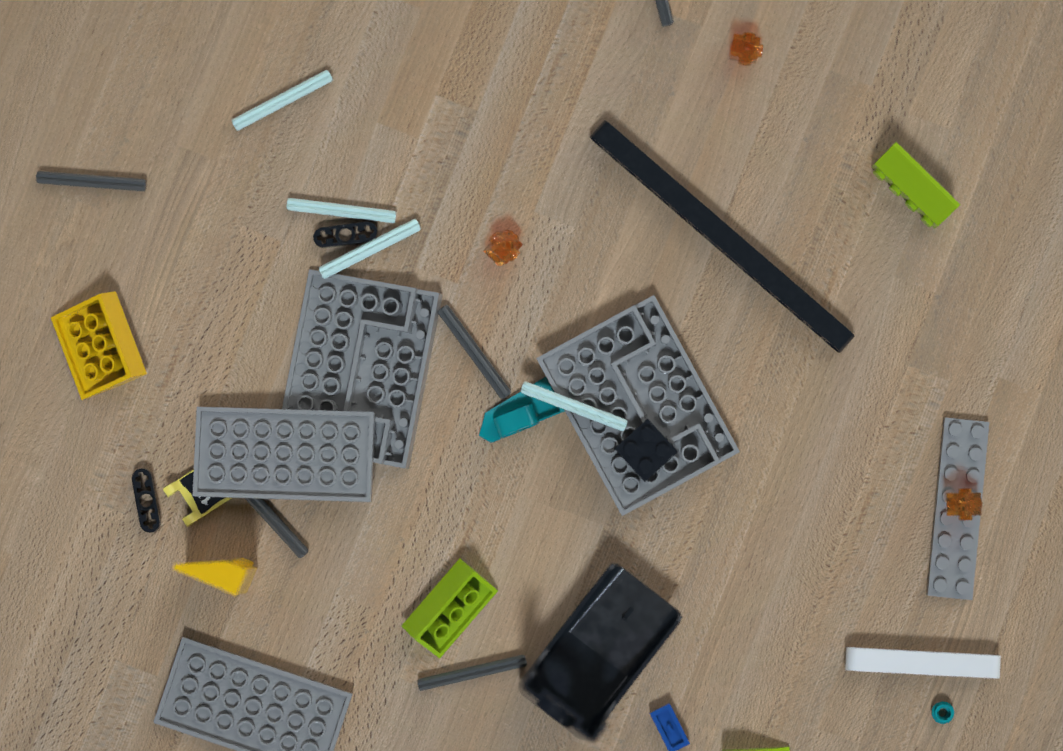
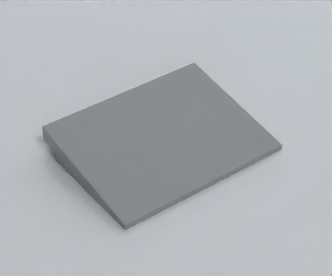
(365, 351)
(639, 373)

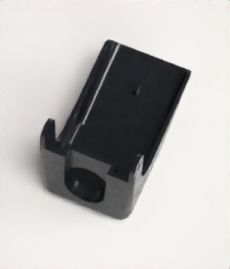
(599, 653)

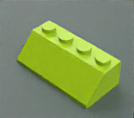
(915, 186)
(449, 608)

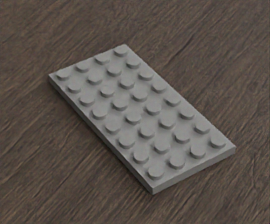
(284, 454)
(248, 703)

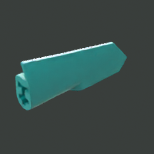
(517, 414)

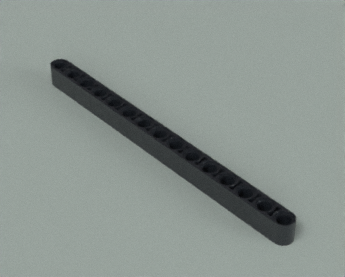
(722, 236)

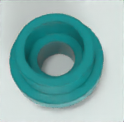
(949, 712)

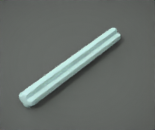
(282, 100)
(341, 210)
(369, 248)
(574, 406)

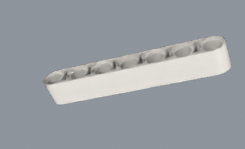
(922, 662)

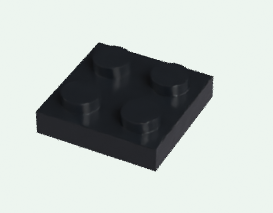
(646, 450)

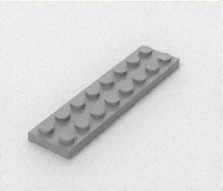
(956, 540)

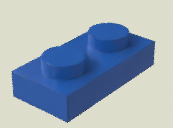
(669, 728)

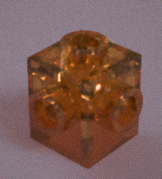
(738, 50)
(503, 247)
(964, 504)

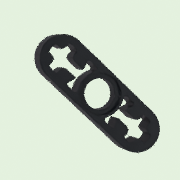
(328, 231)
(148, 483)

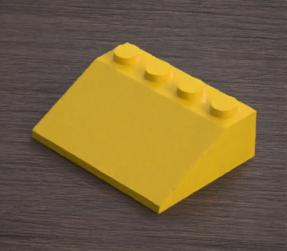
(98, 345)
(228, 575)

